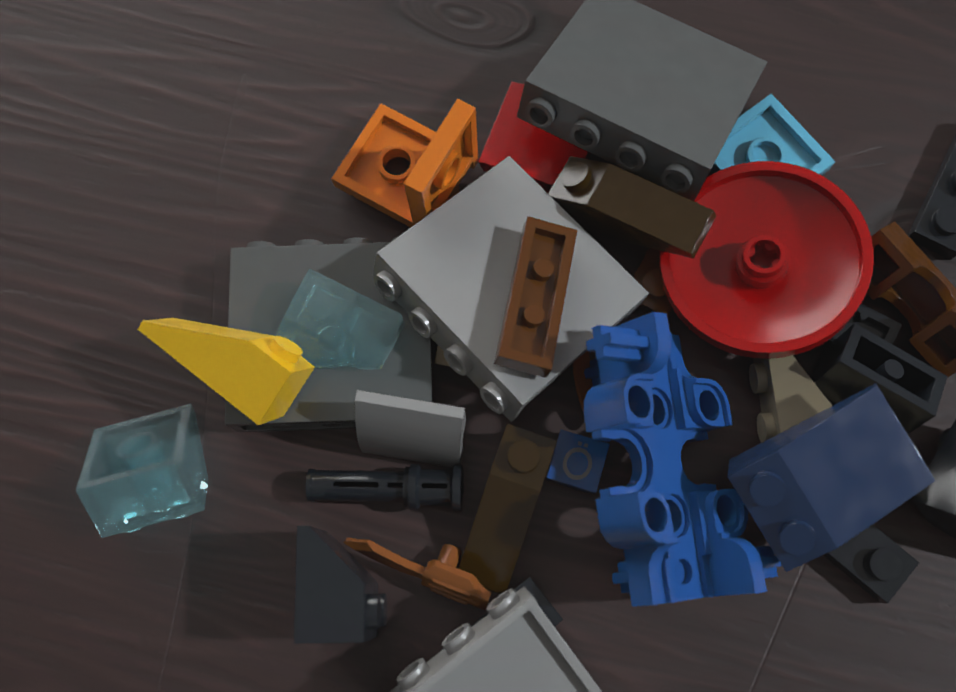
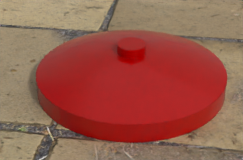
(776, 265)

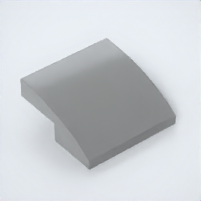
(409, 429)

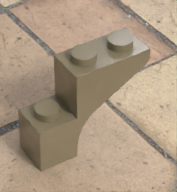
(784, 394)

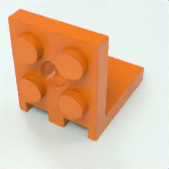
(436, 161)

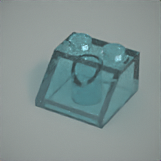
(144, 472)

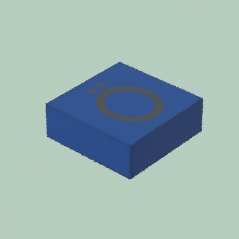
(577, 462)

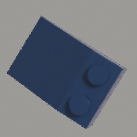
(829, 477)

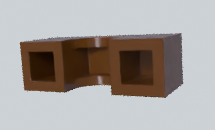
(919, 292)

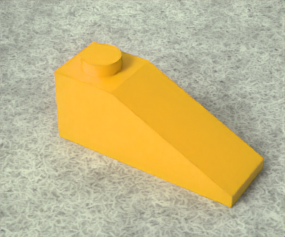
(246, 368)

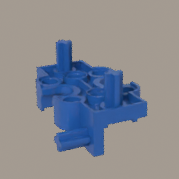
(671, 530)

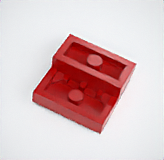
(530, 147)

